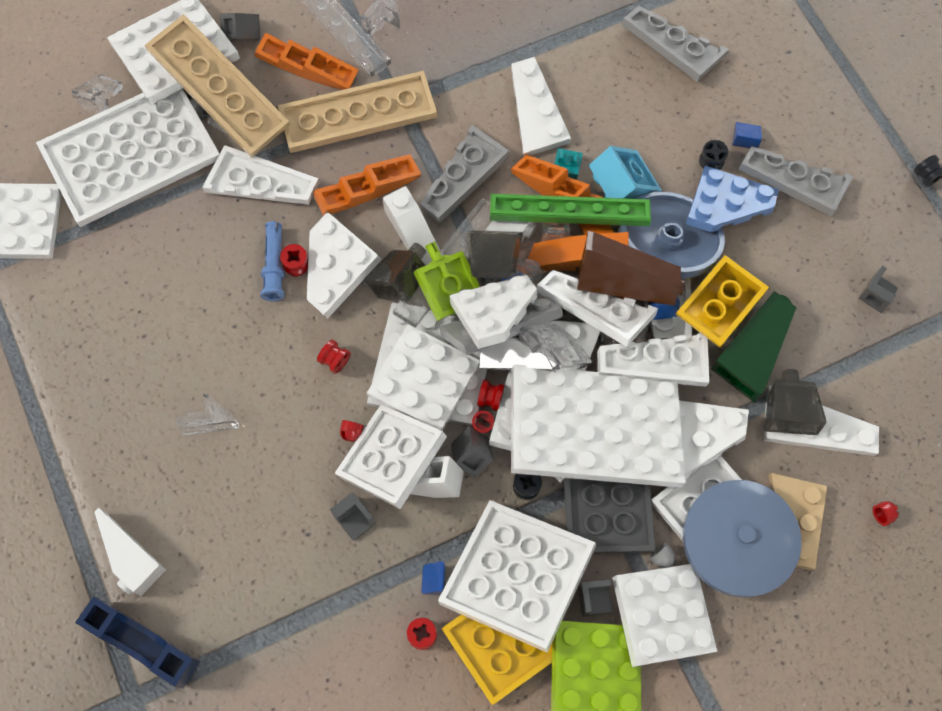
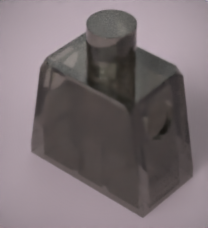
(493, 253)
(394, 274)
(794, 406)

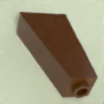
(627, 272)

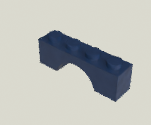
(138, 642)

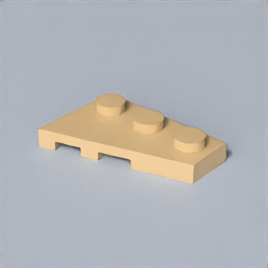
(807, 504)

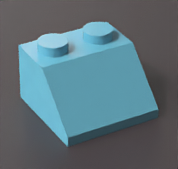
(623, 174)

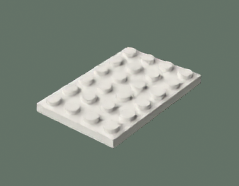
(126, 154)
(595, 427)

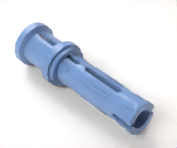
(272, 272)

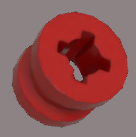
(294, 267)
(333, 356)
(490, 395)
(424, 640)

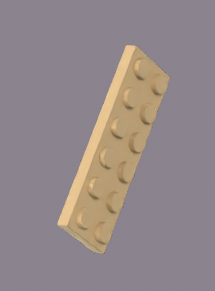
(217, 85)
(358, 111)

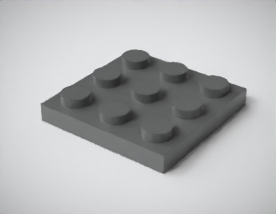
(610, 515)

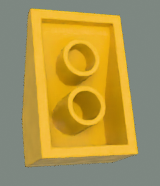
(722, 301)

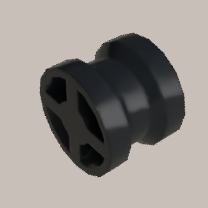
(716, 149)
(929, 170)
(524, 489)

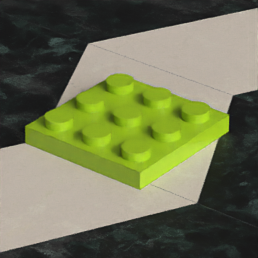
(593, 669)

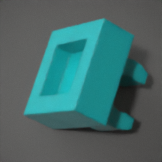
(570, 160)

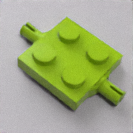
(443, 278)

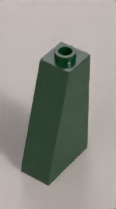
(755, 349)

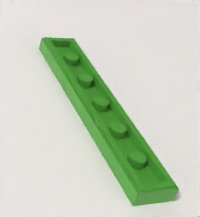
(570, 209)

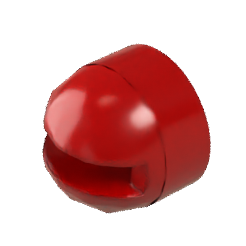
(486, 416)
(350, 430)
(885, 513)

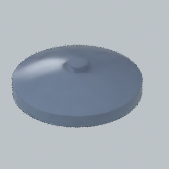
(673, 239)
(741, 538)

